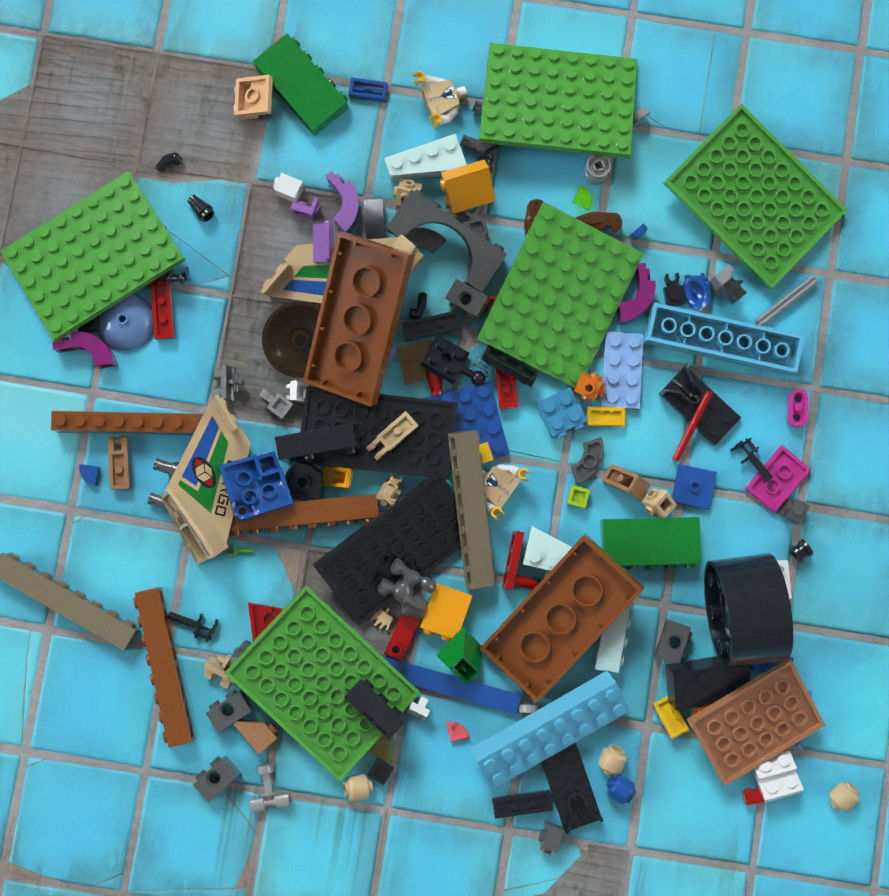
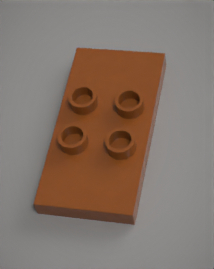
(358, 318)
(561, 617)

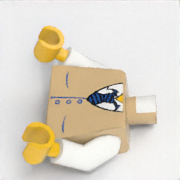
(440, 98)
(500, 484)

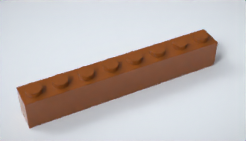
(124, 422)
(311, 514)
(164, 667)

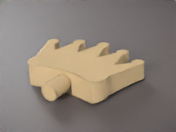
(383, 617)

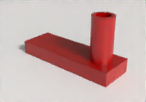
(510, 578)
(401, 637)

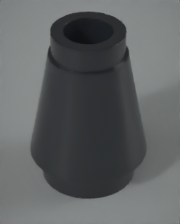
(201, 208)

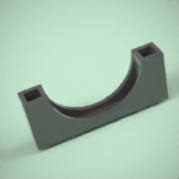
(483, 255)

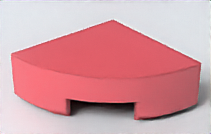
(456, 731)

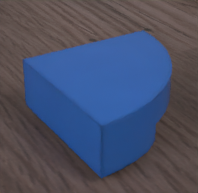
(89, 473)

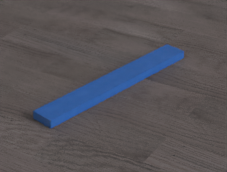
(454, 687)

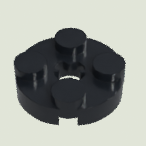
(314, 478)

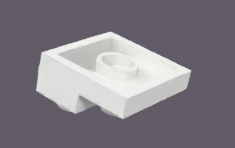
(778, 777)

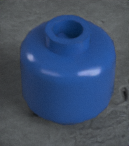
(621, 789)

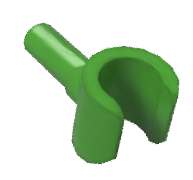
(239, 550)

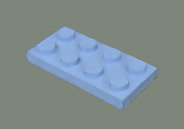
(622, 370)

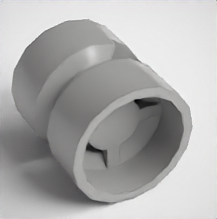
(597, 169)

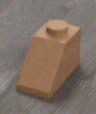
(626, 482)
(257, 733)

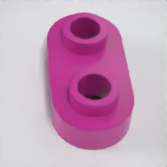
(799, 409)

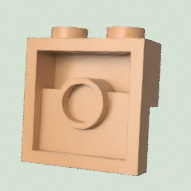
(253, 96)

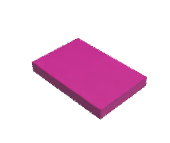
(787, 475)

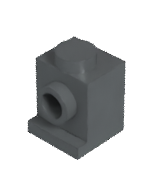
(794, 510)
(550, 837)

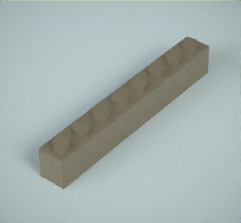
(471, 509)
(66, 601)

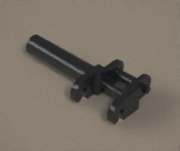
(170, 277)
(752, 458)
(194, 624)

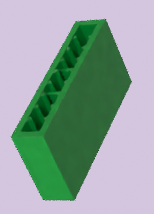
(301, 84)
(652, 541)

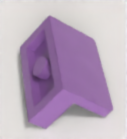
(323, 242)

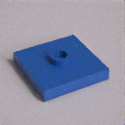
(694, 486)

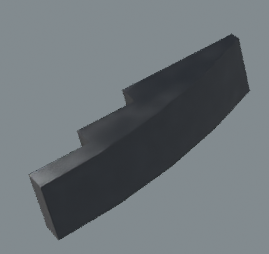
(374, 219)

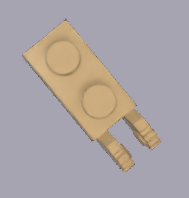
(394, 434)

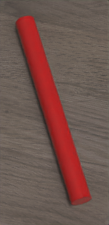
(692, 426)

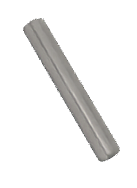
(786, 301)

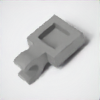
(278, 404)

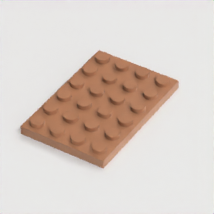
(756, 722)

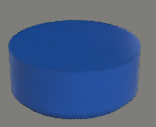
(638, 232)

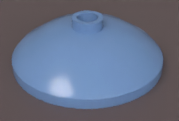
(136, 328)

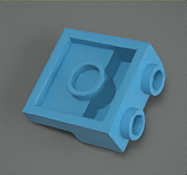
(561, 413)

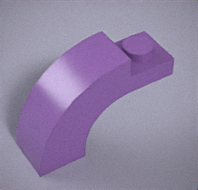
(349, 212)

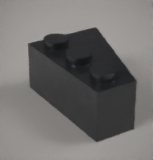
(375, 707)

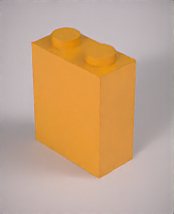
(467, 186)
(445, 612)

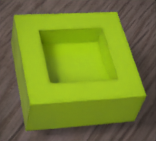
(578, 496)

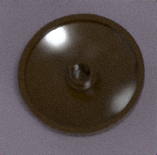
(289, 337)

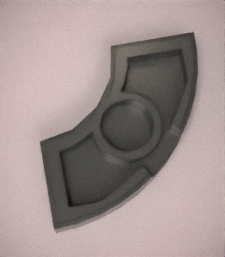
(425, 239)
(589, 462)

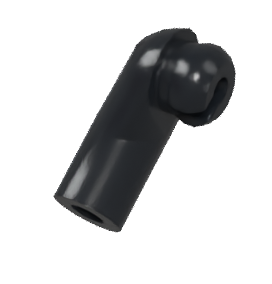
(167, 159)
(421, 306)

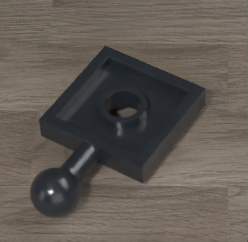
(452, 369)

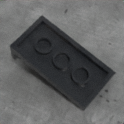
(685, 394)
(571, 789)

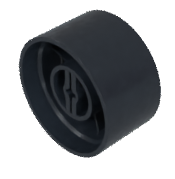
(748, 610)

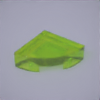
(583, 198)

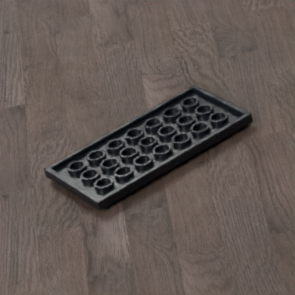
(416, 455)
(415, 529)

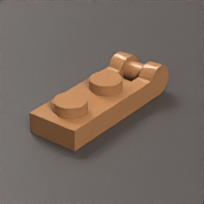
(119, 463)

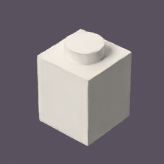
(288, 187)

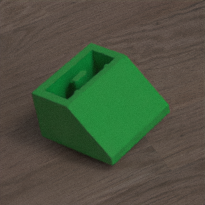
(462, 656)

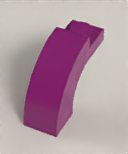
(634, 308)
(100, 351)

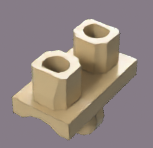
(390, 491)
(218, 666)

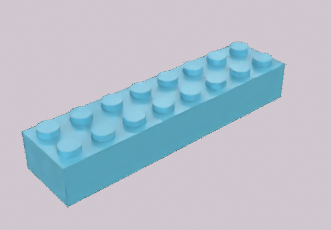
(723, 339)
(550, 729)

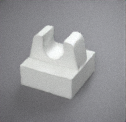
(297, 391)
(419, 710)

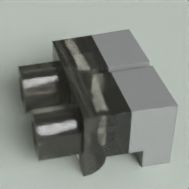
(726, 286)

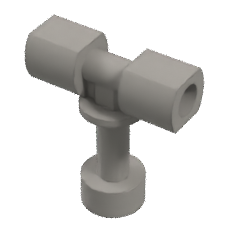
(270, 797)

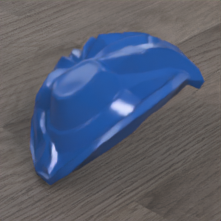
(697, 291)

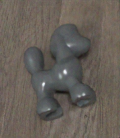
(403, 589)

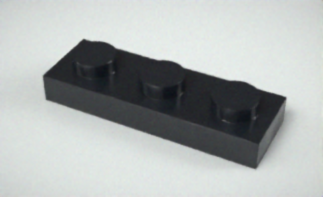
(431, 326)
(510, 366)
(522, 803)

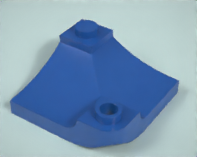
(255, 485)

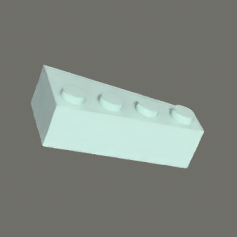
(425, 160)
(543, 550)
(611, 643)

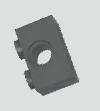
(458, 294)
(670, 630)
(220, 718)
(210, 788)

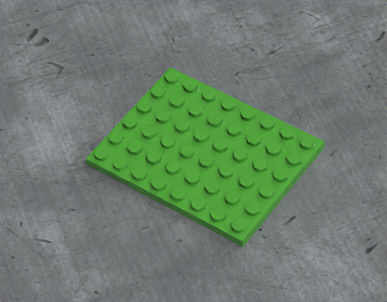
(558, 100)
(755, 196)
(92, 256)
(560, 295)
(305, 669)

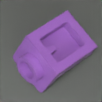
(303, 210)

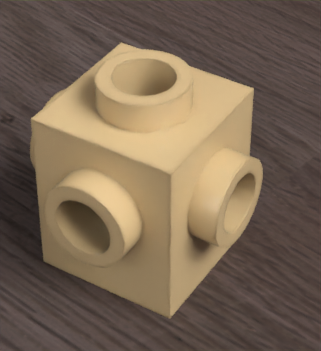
(403, 189)
(658, 503)

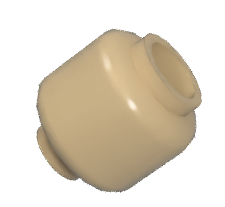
(612, 760)
(357, 787)
(844, 796)

